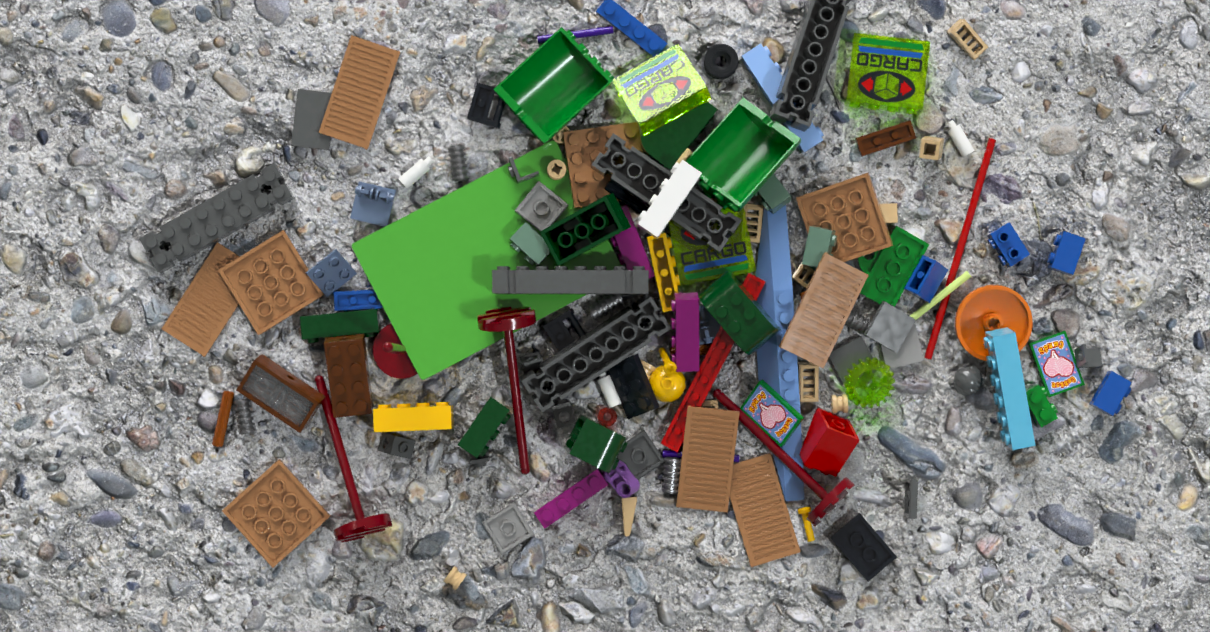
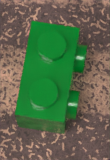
(1039, 406)

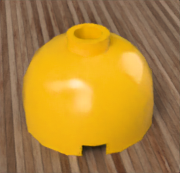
(667, 386)

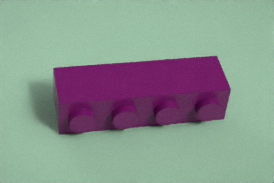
(631, 247)
(686, 331)
(571, 498)

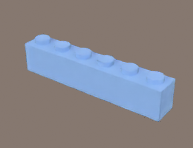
(768, 79)

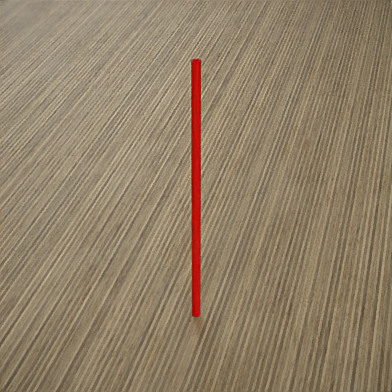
(960, 246)

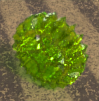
(883, 383)

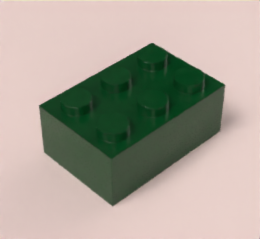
(485, 428)

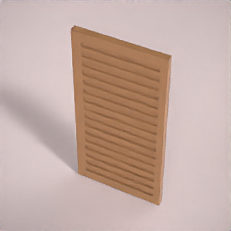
(359, 92)
(204, 305)
(823, 310)
(707, 458)
(761, 511)

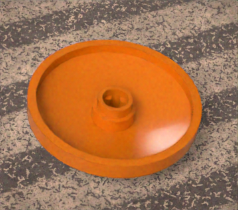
(991, 309)

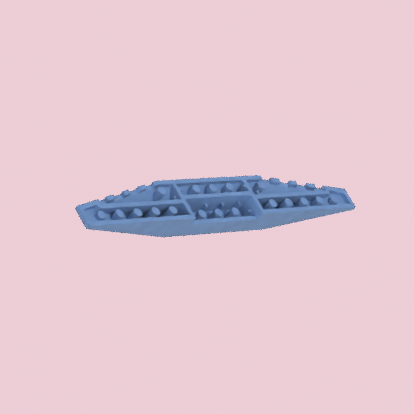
(775, 364)

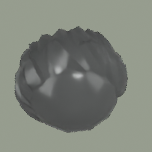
(968, 380)

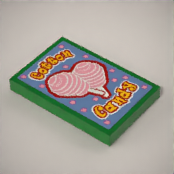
(1056, 363)
(771, 413)

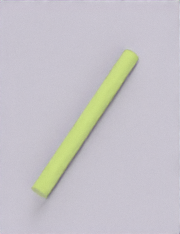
(941, 295)

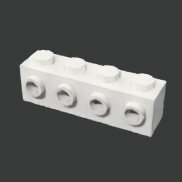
(669, 199)

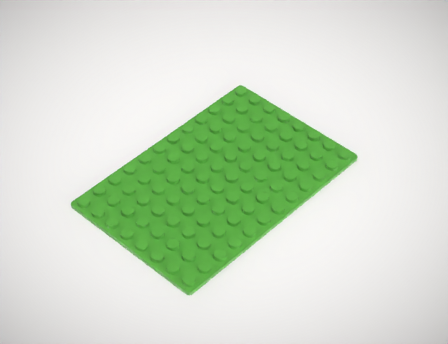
(440, 260)

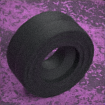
(721, 72)

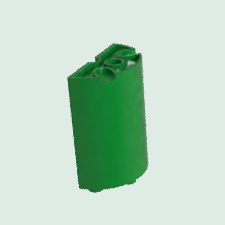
(554, 85)
(741, 155)

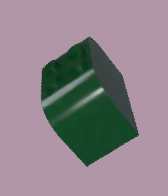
(672, 139)
(585, 229)
(738, 313)
(595, 444)

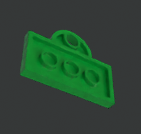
(892, 267)

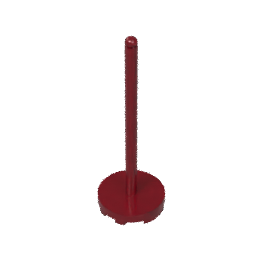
(507, 320)
(392, 355)
(828, 499)
(362, 525)

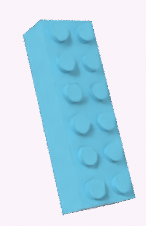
(1009, 388)

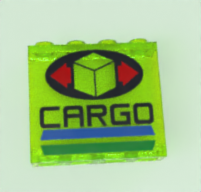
(887, 73)
(661, 89)
(700, 264)

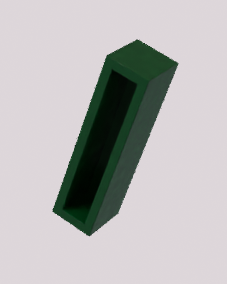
(340, 324)

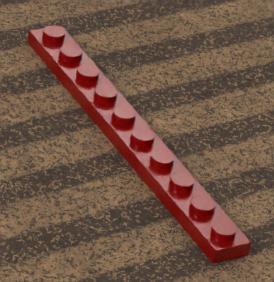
(706, 375)

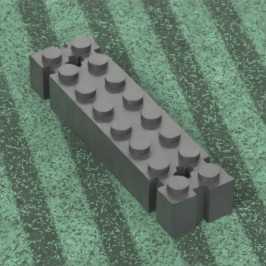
(809, 62)
(642, 178)
(216, 218)
(570, 281)
(595, 352)

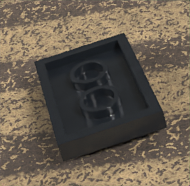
(633, 387)
(863, 547)

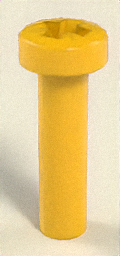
(669, 367)
(804, 511)

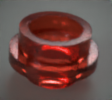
(601, 416)

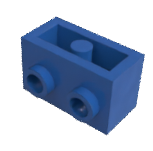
(1008, 245)
(1066, 253)
(926, 279)
(1110, 393)

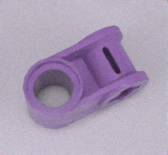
(620, 479)

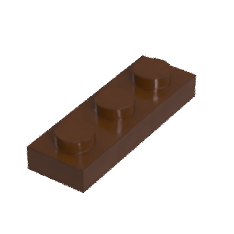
(885, 138)

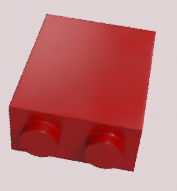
(828, 443)

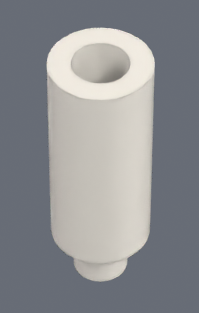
(959, 139)
(415, 172)
(608, 390)

